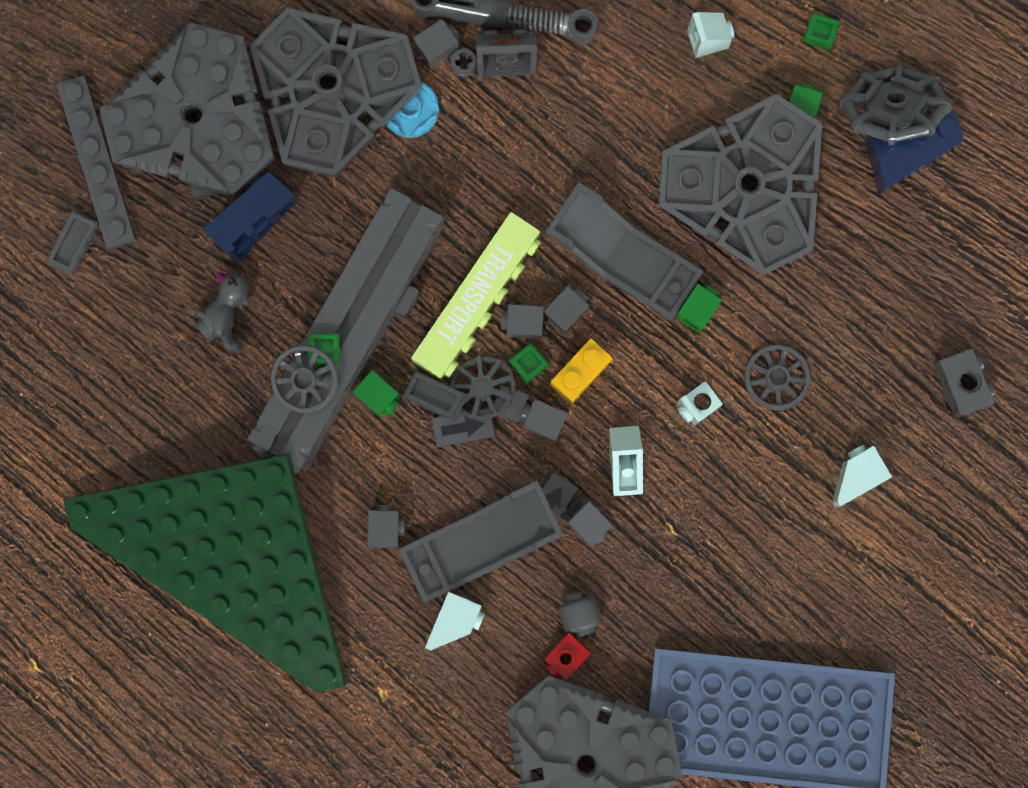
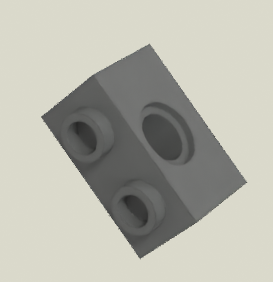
(959, 399)

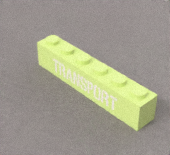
(476, 296)

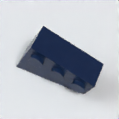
(899, 161)
(250, 216)

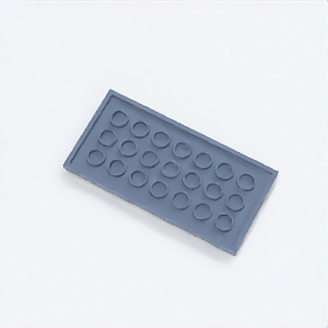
(775, 719)

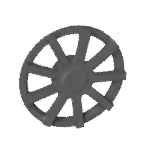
(777, 377)
(305, 378)
(483, 387)

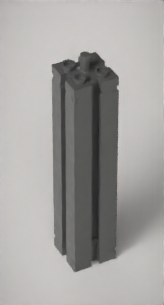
(361, 312)

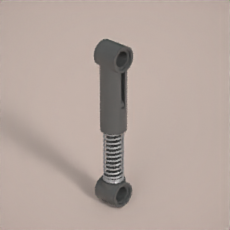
(501, 14)

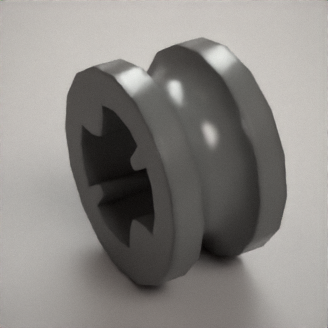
(463, 52)

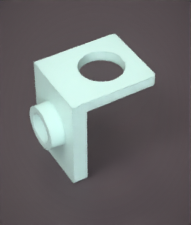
(690, 412)

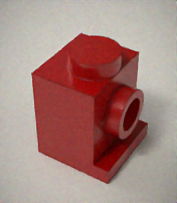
(569, 645)

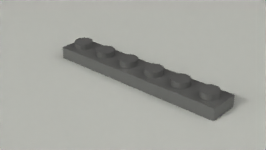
(96, 162)

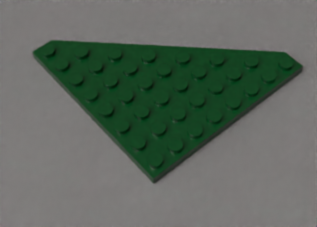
(230, 550)

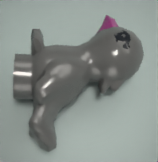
(218, 316)

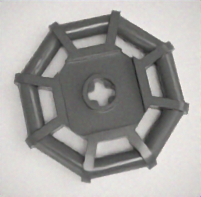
(906, 87)

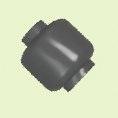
(580, 615)

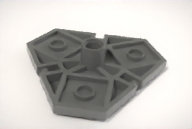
(205, 75)
(321, 125)
(705, 177)
(560, 725)

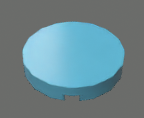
(417, 116)

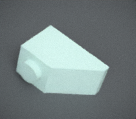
(709, 33)
(626, 460)
(859, 474)
(455, 621)

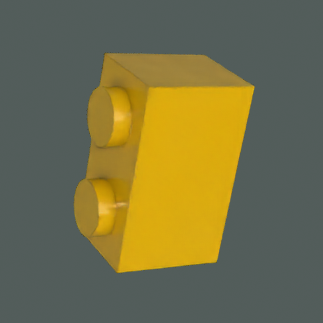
(581, 371)

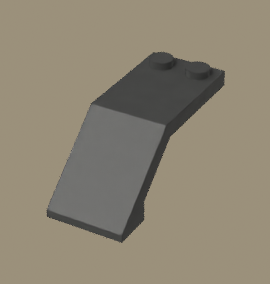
(622, 253)
(481, 542)

